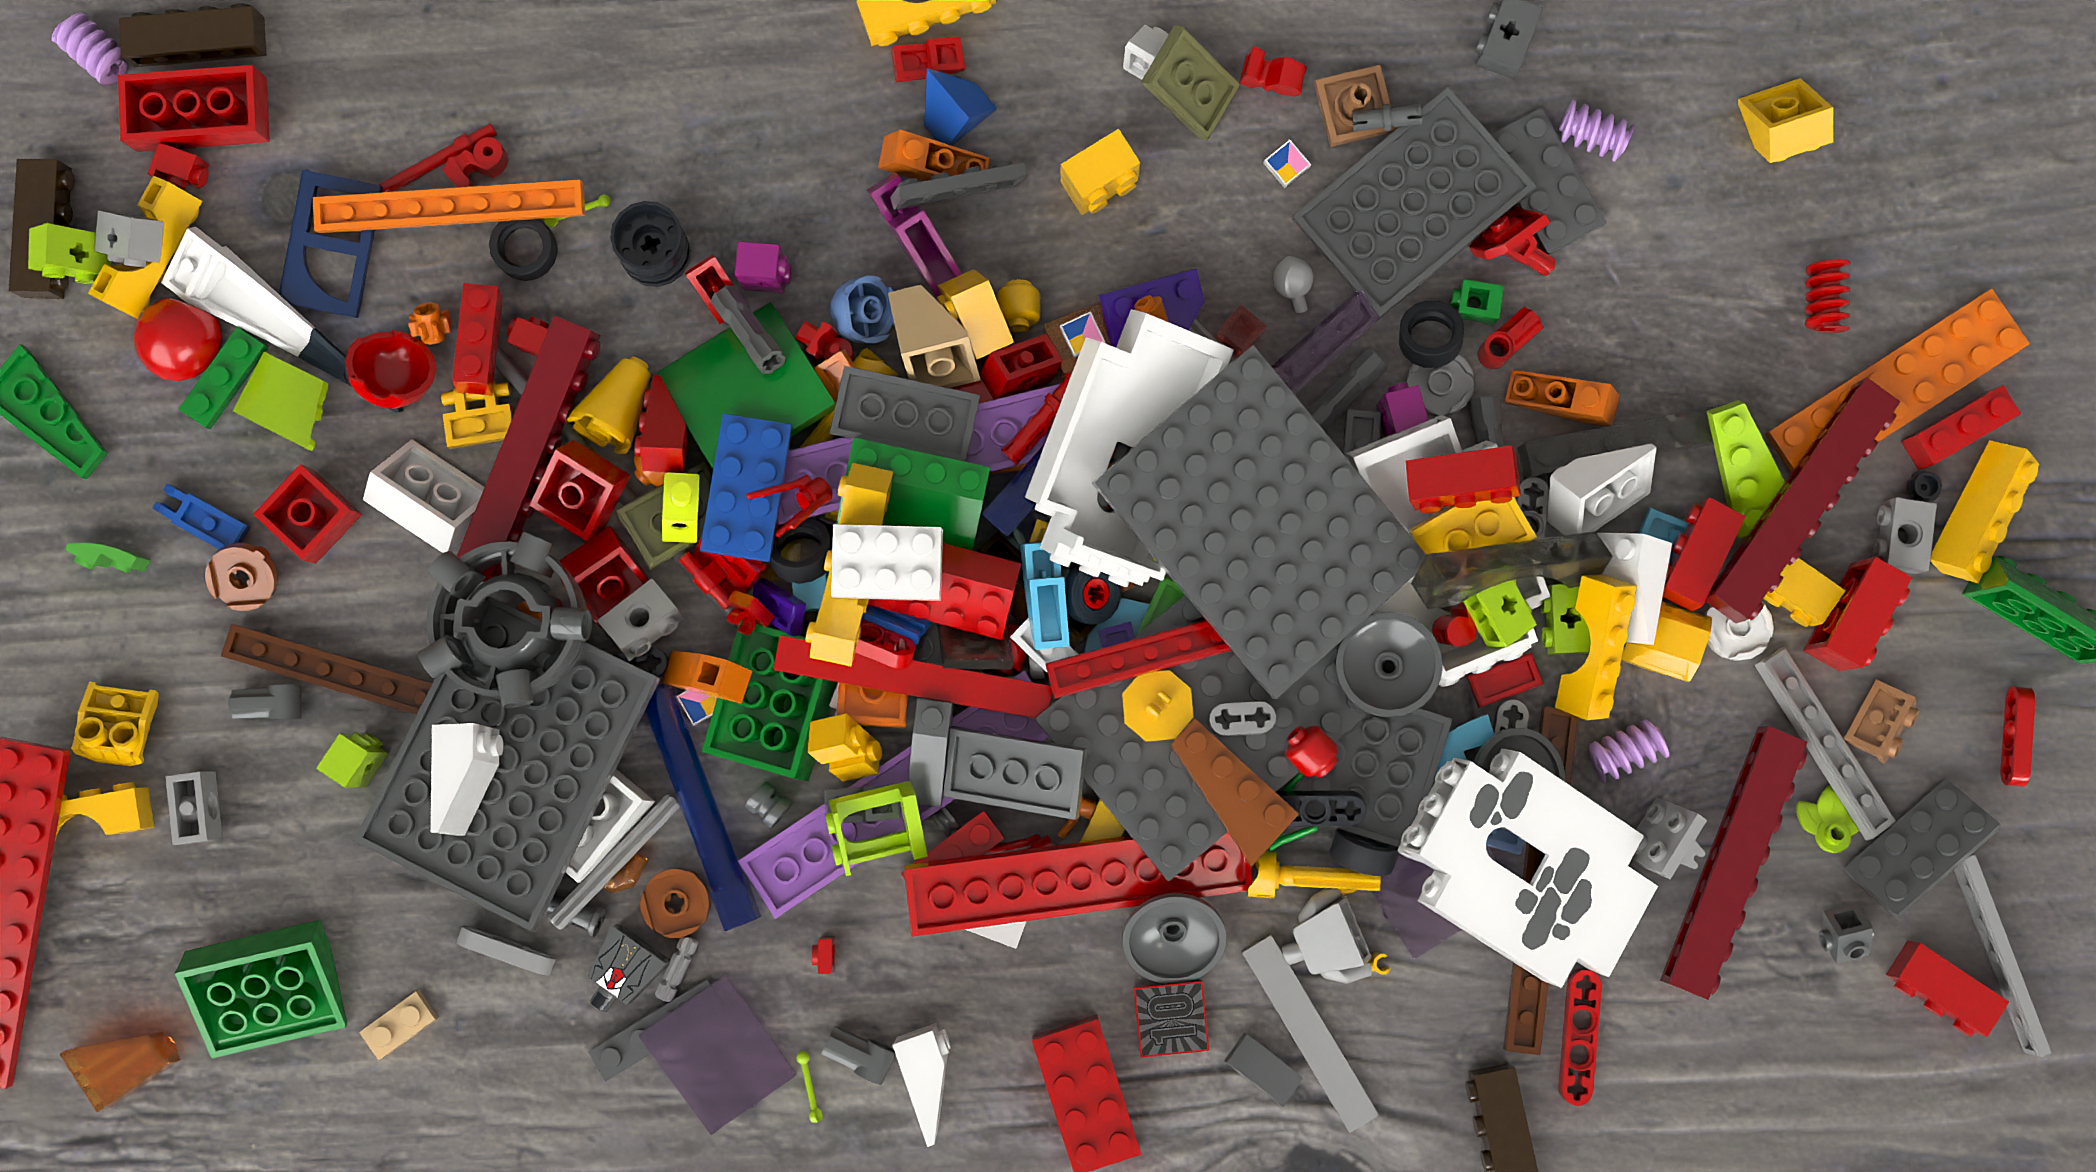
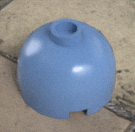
(862, 310)

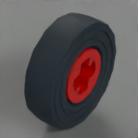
(1091, 610)

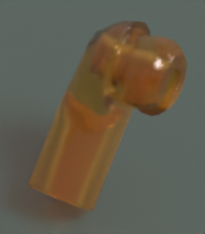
(627, 877)

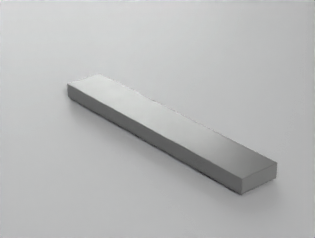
(1825, 743)
(2001, 958)
(1310, 1033)

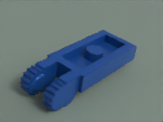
(203, 519)

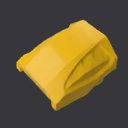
(1677, 644)
(114, 724)

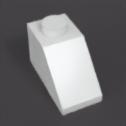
(1143, 49)

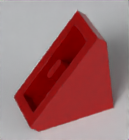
(707, 279)

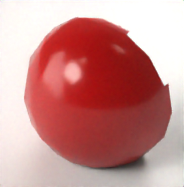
(176, 339)
(390, 368)

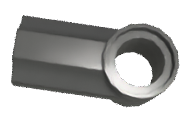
(275, 702)
(867, 1058)

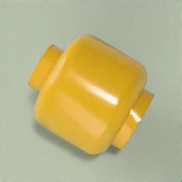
(1019, 304)

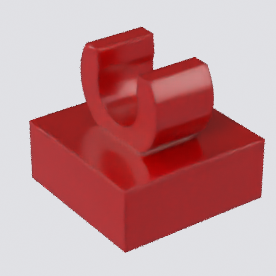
(749, 610)

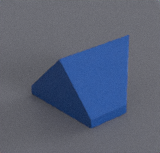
(953, 106)

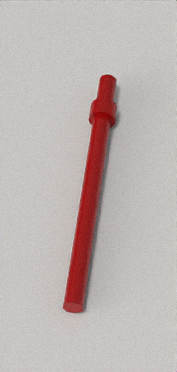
(461, 143)

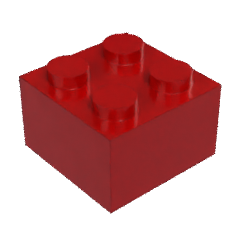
(579, 490)
(307, 514)

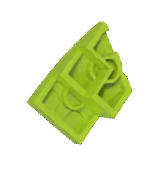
(283, 400)

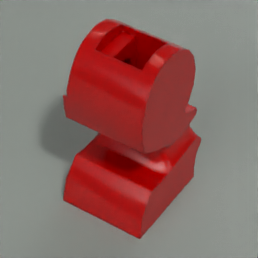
(1280, 74)
(487, 158)
(1456, 628)

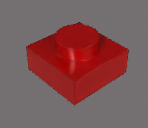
(824, 954)

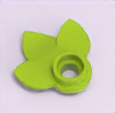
(1827, 816)

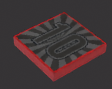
(1171, 1018)

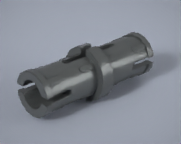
(1387, 117)

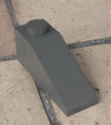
(930, 750)

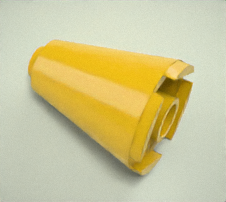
(614, 406)

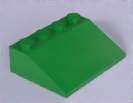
(927, 490)
(2037, 609)
(775, 713)
(263, 989)

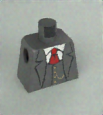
(624, 968)

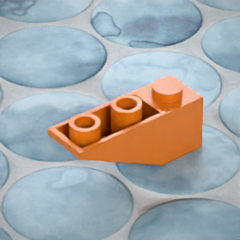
(923, 157)
(1564, 397)
(707, 675)

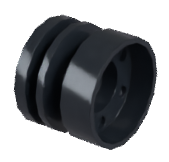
(642, 227)

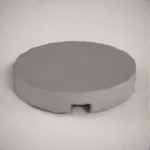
(1445, 387)

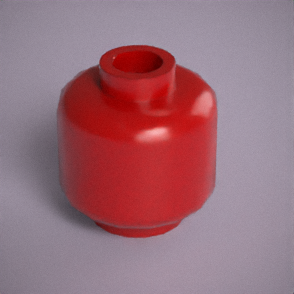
(1311, 751)

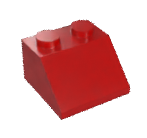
(604, 572)

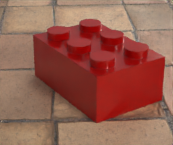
(1860, 616)

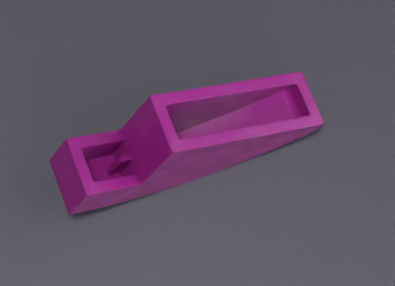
(915, 236)

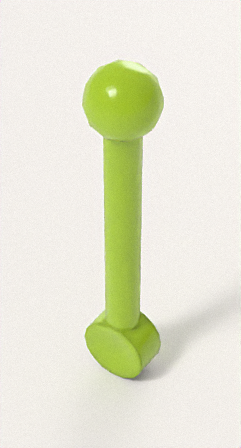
(603, 201)
(815, 1113)

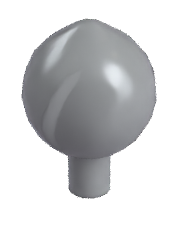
(1293, 280)

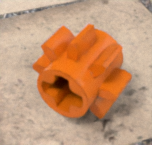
(429, 323)

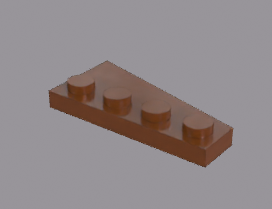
(1242, 800)

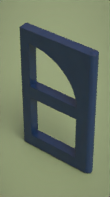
(297, 282)

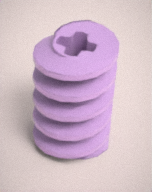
(90, 48)
(1595, 131)
(1627, 748)

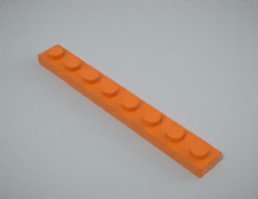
(449, 206)

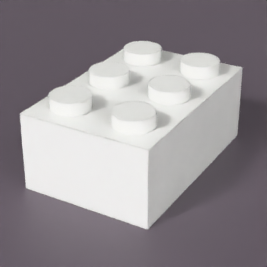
(887, 562)

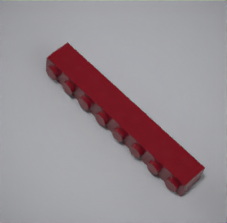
(532, 437)
(1802, 500)
(1734, 862)

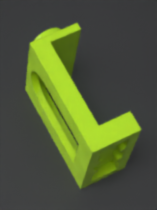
(853, 852)

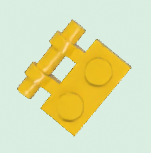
(476, 425)

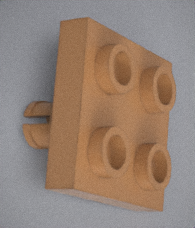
(1348, 92)

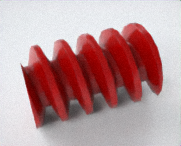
(1825, 296)

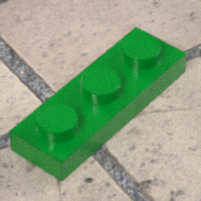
(223, 378)

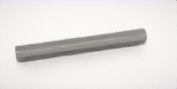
(614, 862)

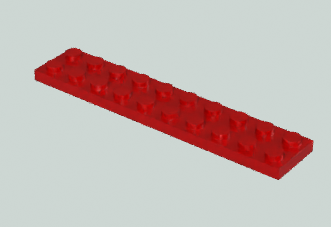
(29, 816)
(1058, 883)

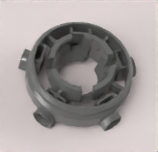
(512, 667)

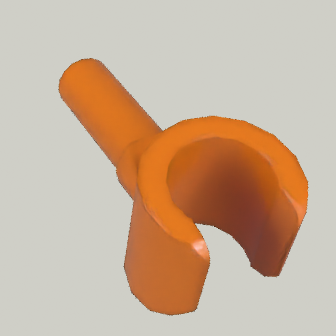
(1086, 811)

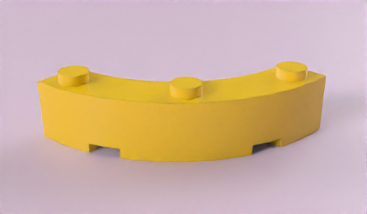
(839, 619)

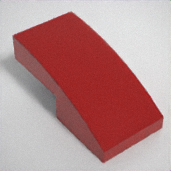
(939, 54)

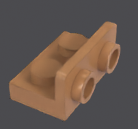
(1882, 721)

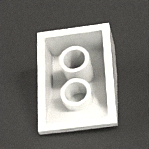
(1599, 488)
(1644, 563)
(461, 771)
(614, 818)
(923, 1065)

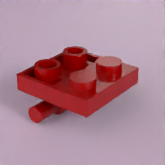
(721, 573)

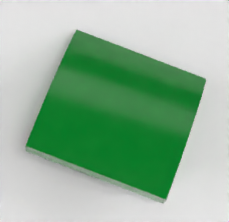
(725, 380)

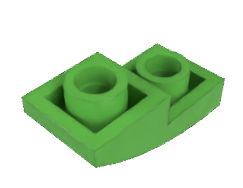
(100, 555)

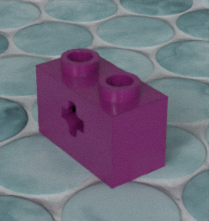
(762, 267)
(1401, 408)

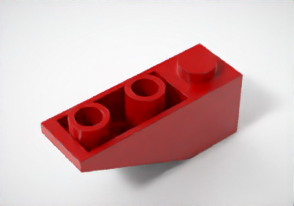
(663, 430)

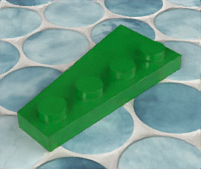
(44, 414)

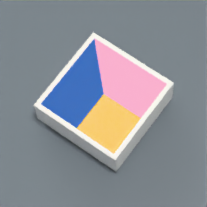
(1287, 163)
(1078, 329)
(697, 706)

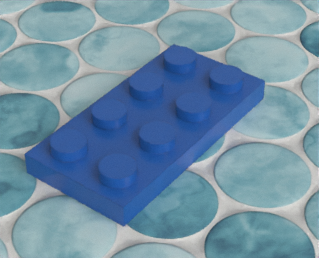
(747, 459)

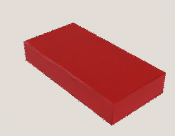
(1505, 680)

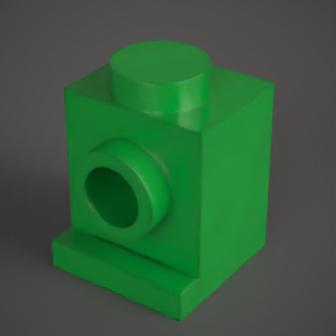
(1487, 295)

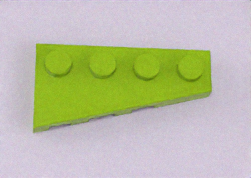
(1744, 463)

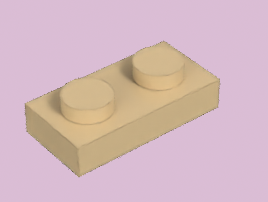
(398, 1025)

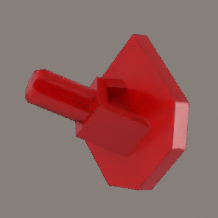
(1515, 239)

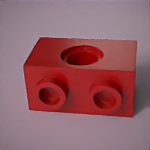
(1020, 367)

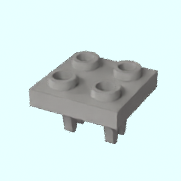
(1668, 838)

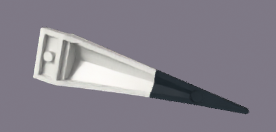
(228, 288)

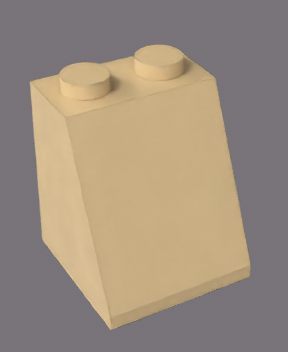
(931, 340)

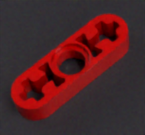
(897, 649)
(2017, 736)

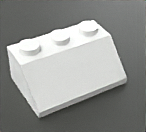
(424, 495)

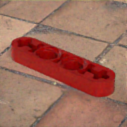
(1574, 1036)

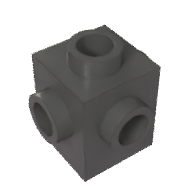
(1846, 933)

